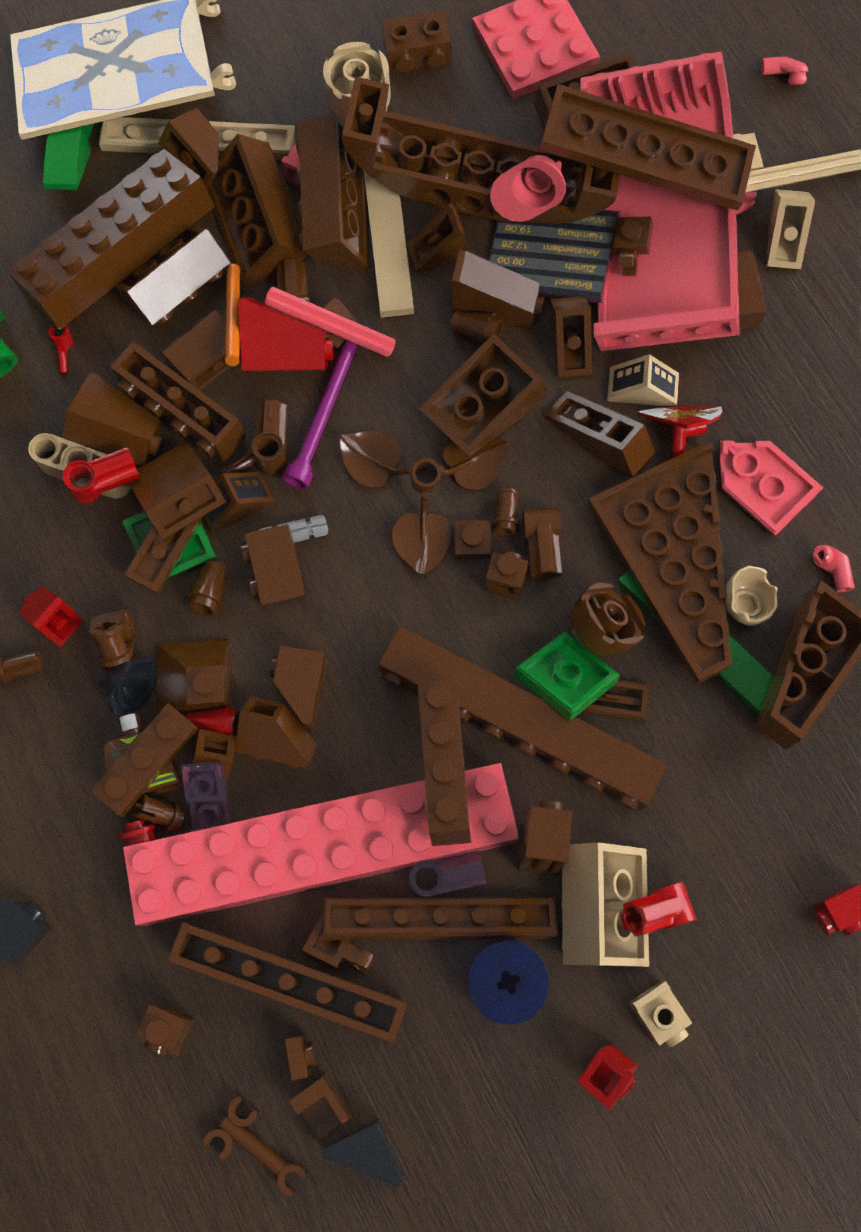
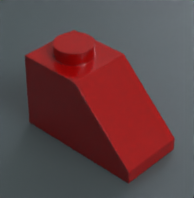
(50, 615)

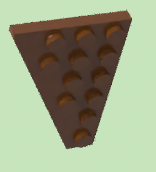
(671, 546)

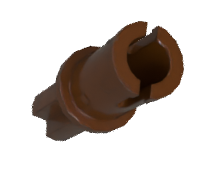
(20, 665)

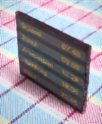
(561, 257)

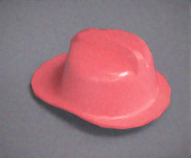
(528, 188)

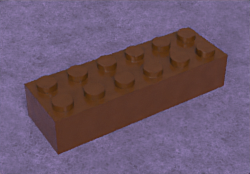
(111, 238)

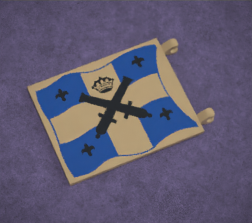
(113, 66)

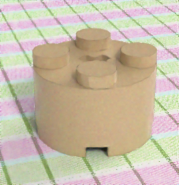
(340, 71)

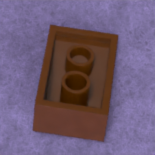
(484, 396)

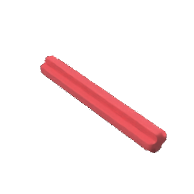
(329, 321)

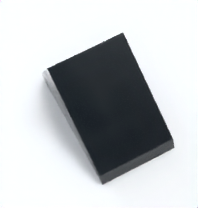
(367, 1152)

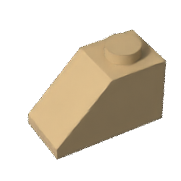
(789, 228)

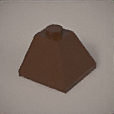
(194, 675)

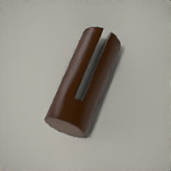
(241, 464)

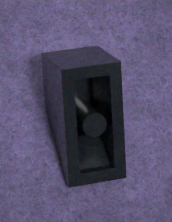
(20, 929)

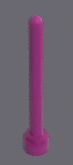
(299, 473)

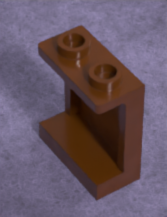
(176, 490)

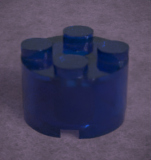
(529, 992)

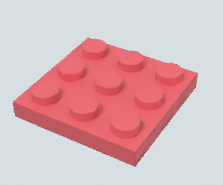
(534, 43)

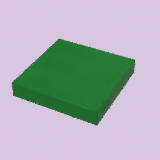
(566, 676)

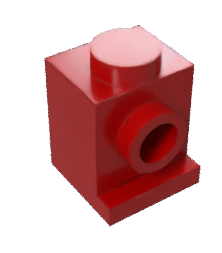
(840, 911)
(609, 1075)

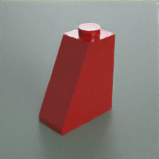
(279, 341)

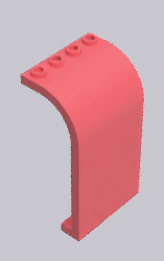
(691, 273)

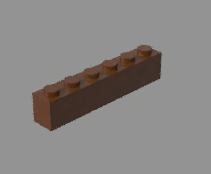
(288, 982)

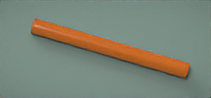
(232, 335)

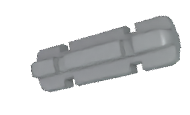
(302, 530)

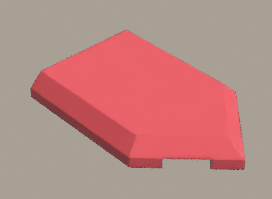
(765, 482)

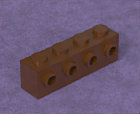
(177, 401)

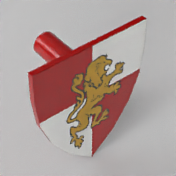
(685, 422)

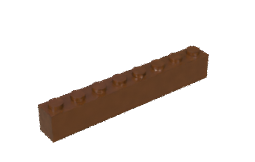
(527, 721)

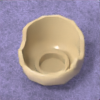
(750, 596)

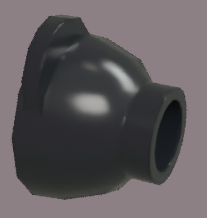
(128, 684)

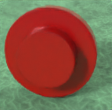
(137, 832)

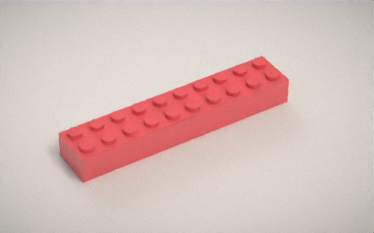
(306, 848)

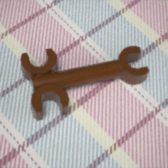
(233, 1130)

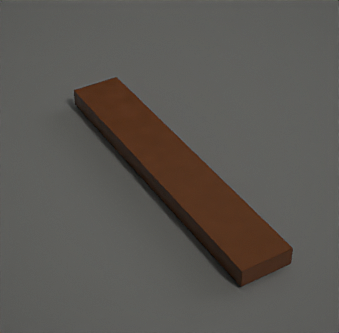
(439, 918)

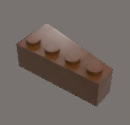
(812, 665)

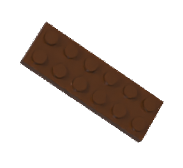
(648, 147)

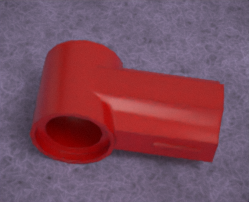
(103, 473)
(661, 909)

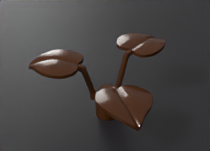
(415, 537)

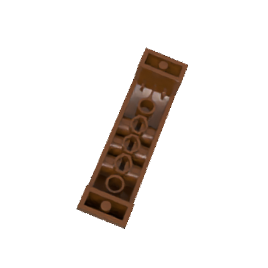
(456, 165)

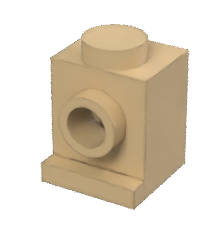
(647, 1007)

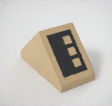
(643, 382)

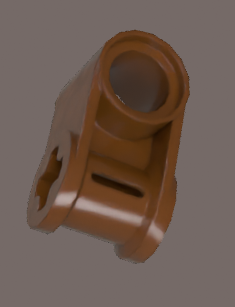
(114, 636)

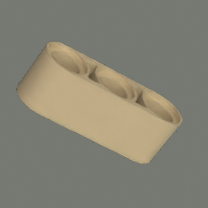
(65, 453)

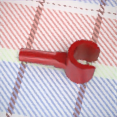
(61, 343)

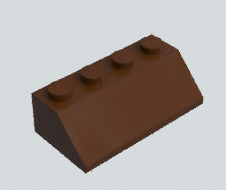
(331, 195)
(254, 210)

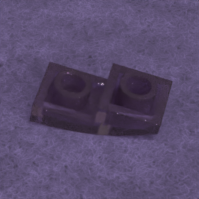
(207, 794)

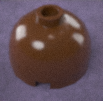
(606, 622)

